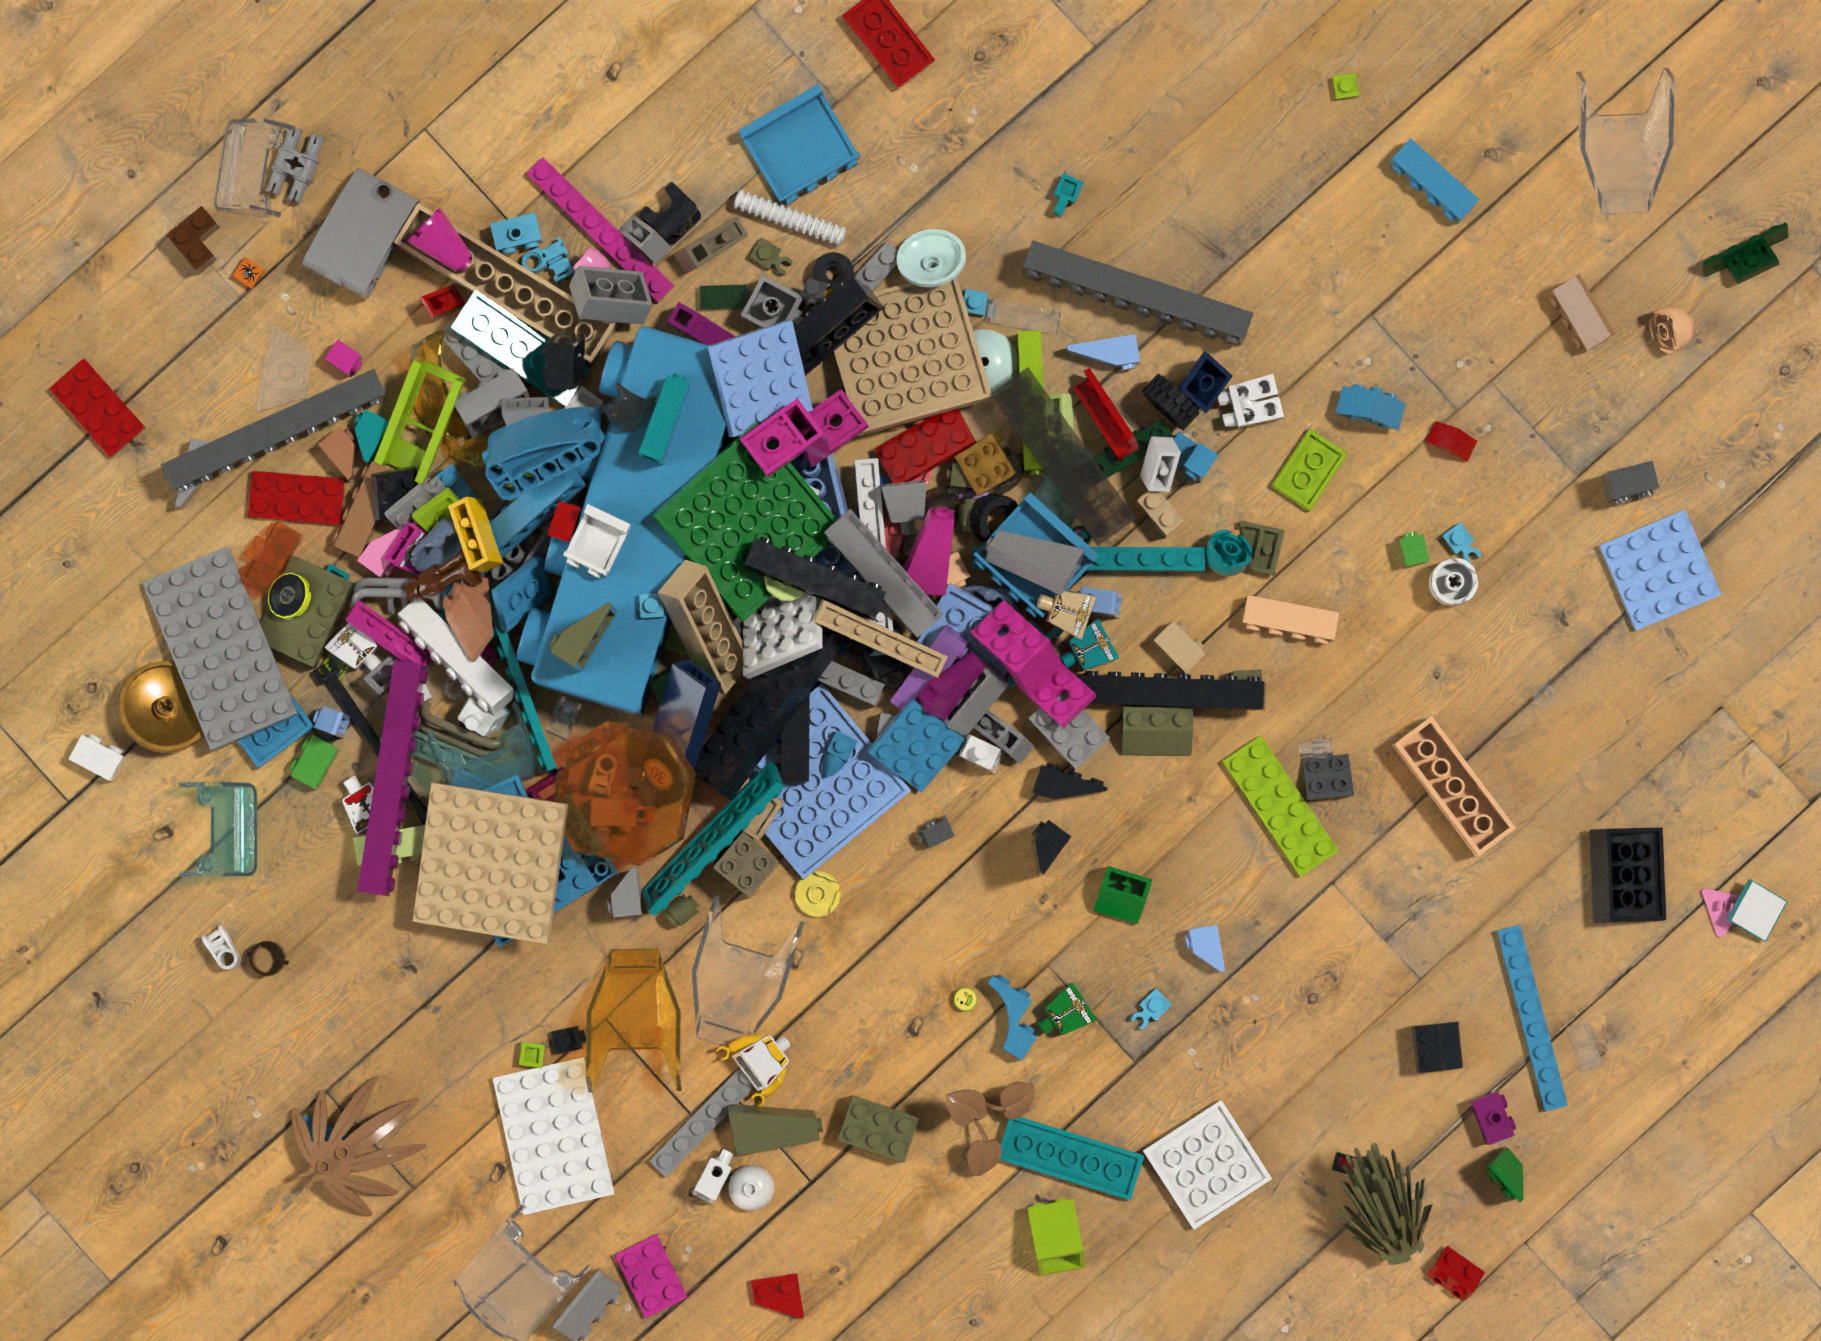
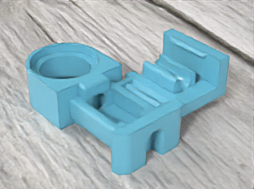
(554, 257)

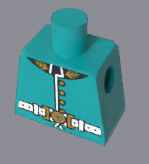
(1091, 650)

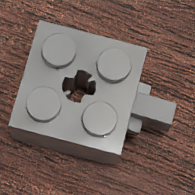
(771, 292)

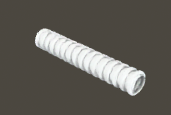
(789, 217)

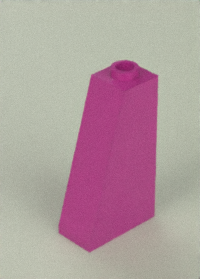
(931, 552)

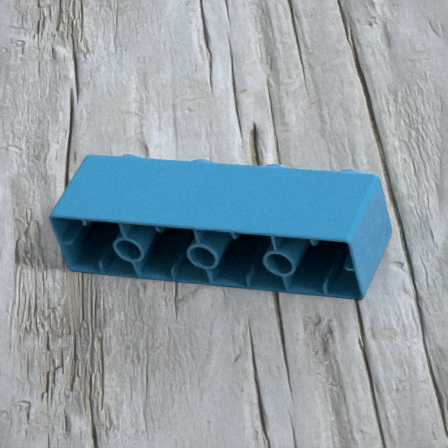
(631, 491)

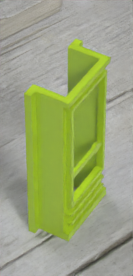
(401, 452)

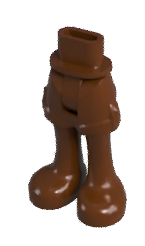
(435, 580)

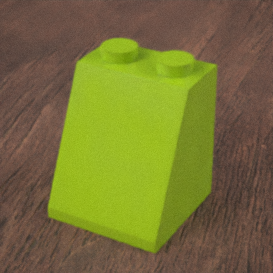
(1056, 1237)

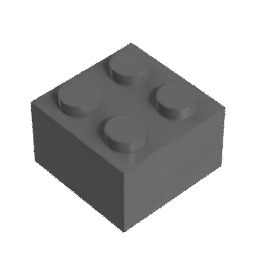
(1630, 481)

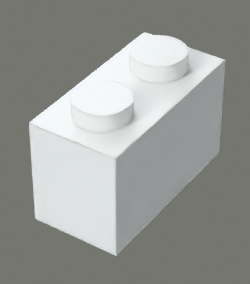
(1160, 464)
(97, 757)

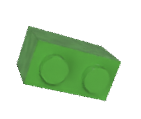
(314, 762)

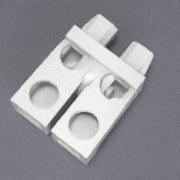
(1245, 408)

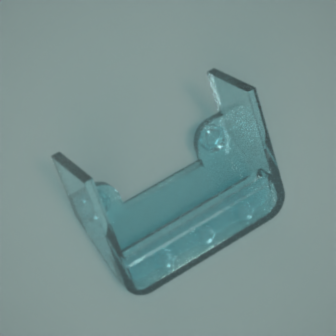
(492, 767)
(232, 829)

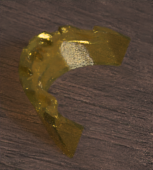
(431, 402)

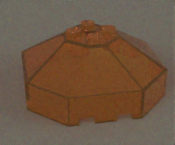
(596, 784)

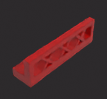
(1105, 416)

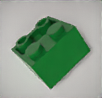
(1122, 895)

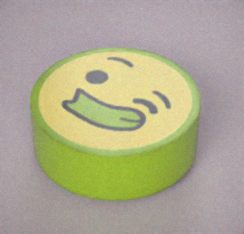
(965, 999)

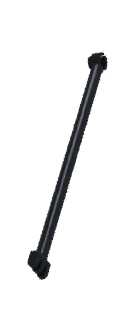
(364, 726)

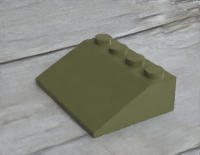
(308, 634)
(579, 640)

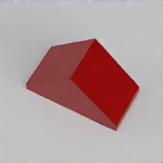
(442, 302)
(1451, 440)
(564, 521)

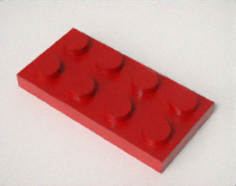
(889, 39)
(97, 408)
(925, 446)
(296, 498)

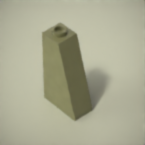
(771, 1128)

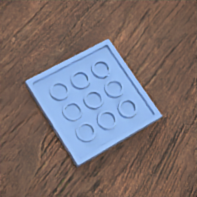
(758, 375)
(1660, 570)
(963, 614)

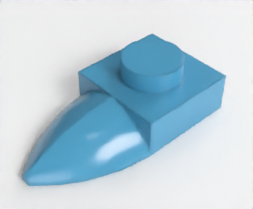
(838, 753)

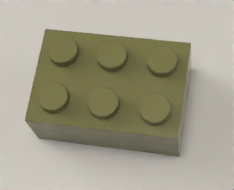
(878, 1128)

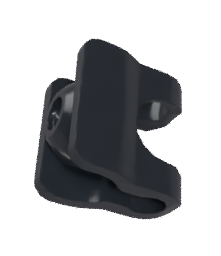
(677, 219)

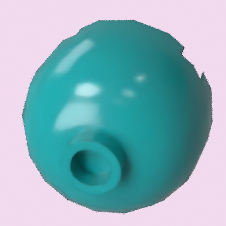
(1227, 553)

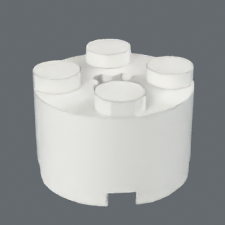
(1466, 580)

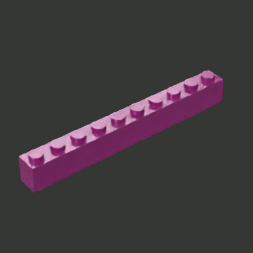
(391, 778)

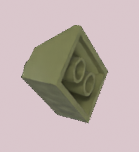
(1157, 731)

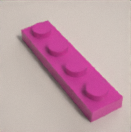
(387, 634)

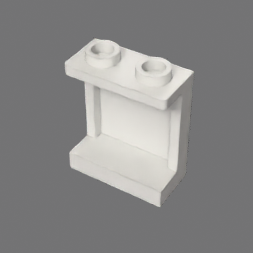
(597, 541)

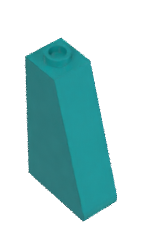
(664, 419)

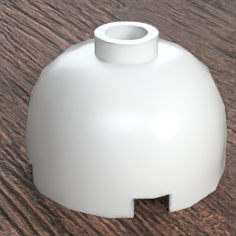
(751, 1188)

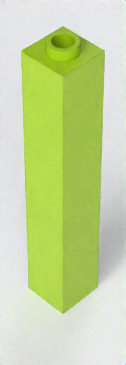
(1030, 356)

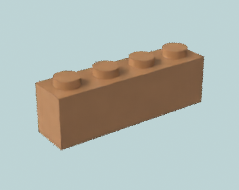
(360, 518)

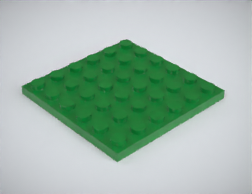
(730, 507)

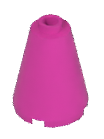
(441, 241)

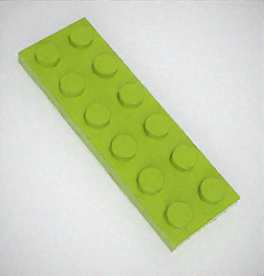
(1280, 806)

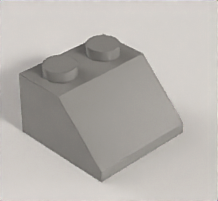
(627, 896)

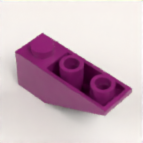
(697, 326)

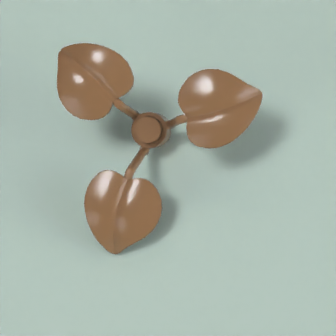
(970, 1107)

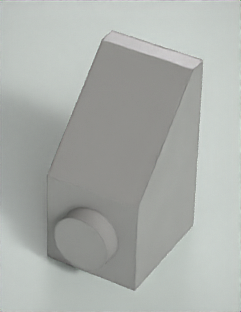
(645, 239)

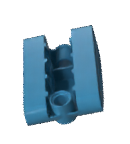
(541, 440)

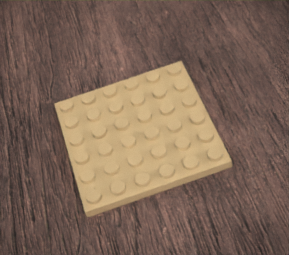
(913, 358)
(490, 862)

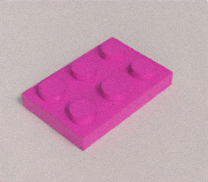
(651, 1276)

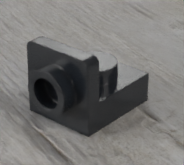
(568, 1039)

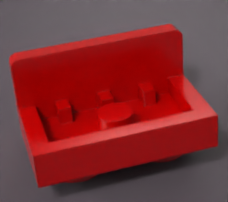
(1456, 1273)

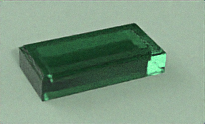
(723, 297)

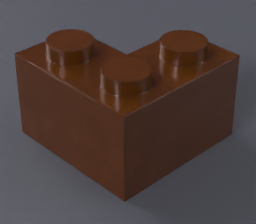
(189, 239)

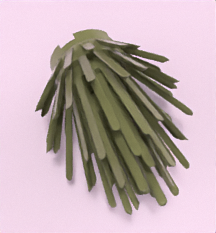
(1385, 1207)

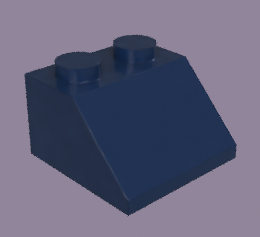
(1205, 382)

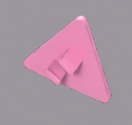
(1719, 907)

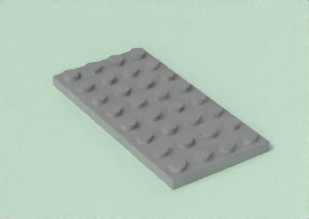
(220, 648)

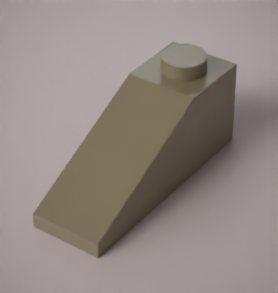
(710, 245)

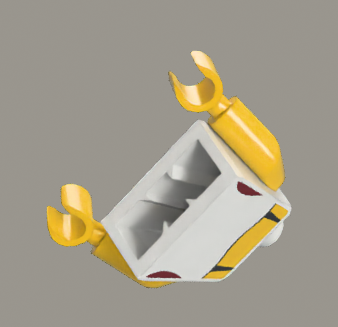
(760, 1061)

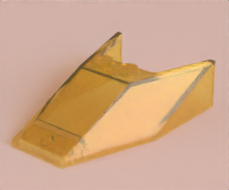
(633, 1011)

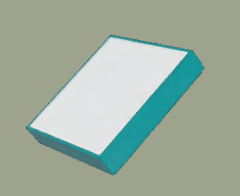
(1756, 910)

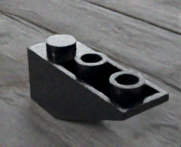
(1059, 785)

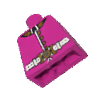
(401, 549)

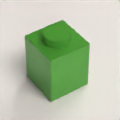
(1413, 549)

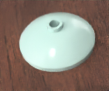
(928, 250)
(1001, 356)

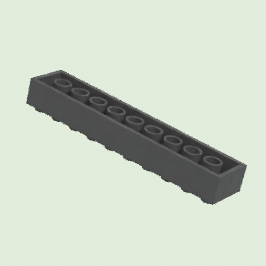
(1138, 293)

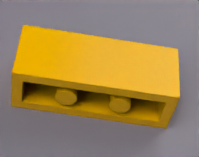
(475, 534)

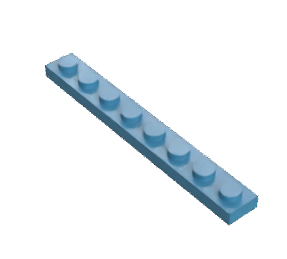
(1532, 1018)

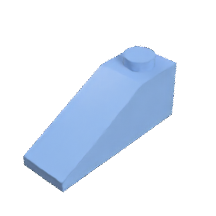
(1112, 352)
(331, 721)

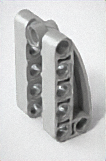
(360, 234)

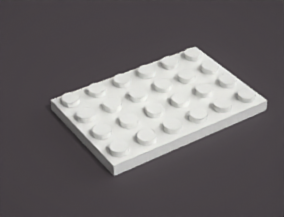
(553, 1136)

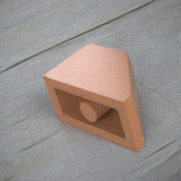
(341, 451)

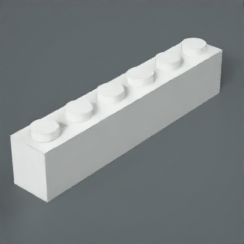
(439, 639)

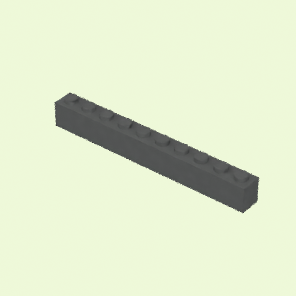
(273, 429)

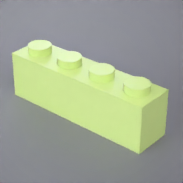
(410, 846)

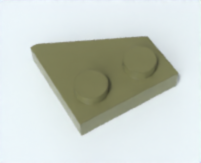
(1265, 546)

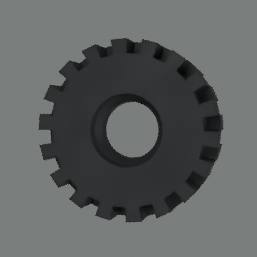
(1170, 402)

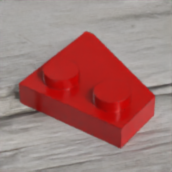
(779, 1294)

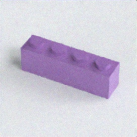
(947, 642)

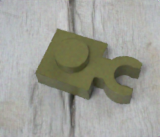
(768, 255)

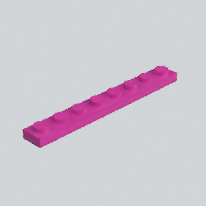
(598, 227)

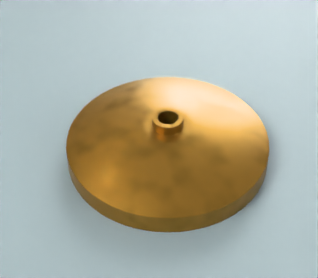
(140, 712)

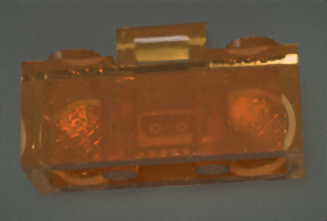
(270, 564)

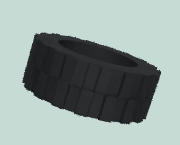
(982, 510)

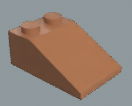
(469, 615)

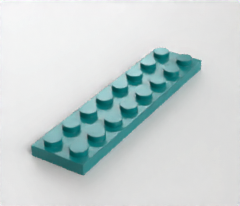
(522, 694)
(713, 838)

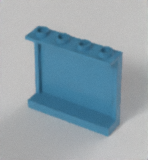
(799, 145)
(1034, 521)

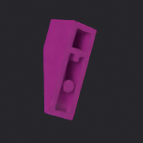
(945, 692)

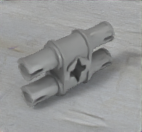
(301, 175)

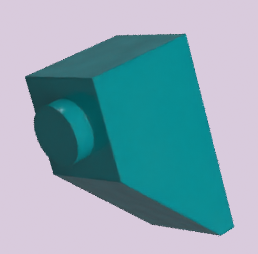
(369, 432)

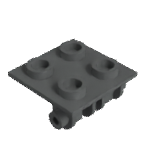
(1328, 777)

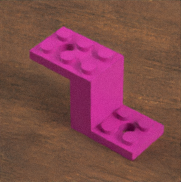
(804, 433)
(1033, 664)

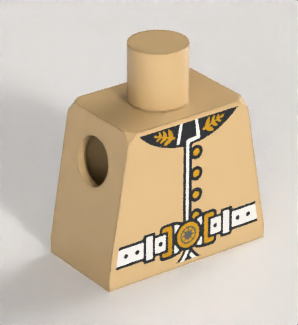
(1068, 611)

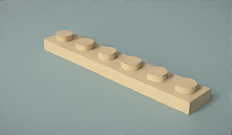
(880, 638)

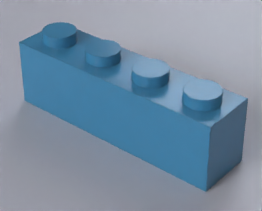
(1434, 181)

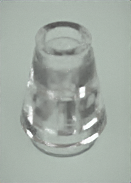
(1316, 748)

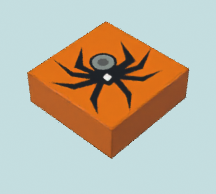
(248, 273)

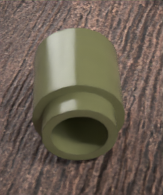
(965, 513)
(681, 910)

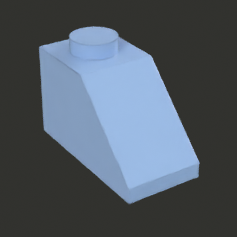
(1206, 945)

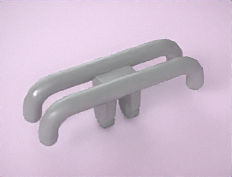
(396, 588)

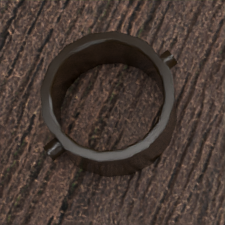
(252, 958)

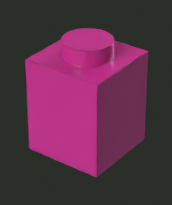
(344, 358)

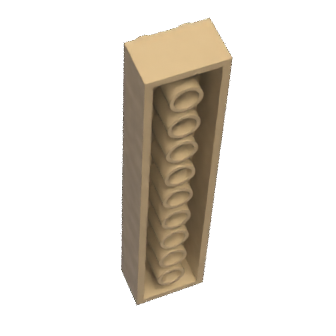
(513, 288)

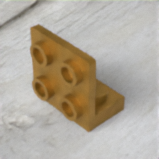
(986, 463)

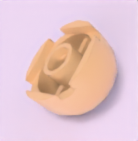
(1671, 327)

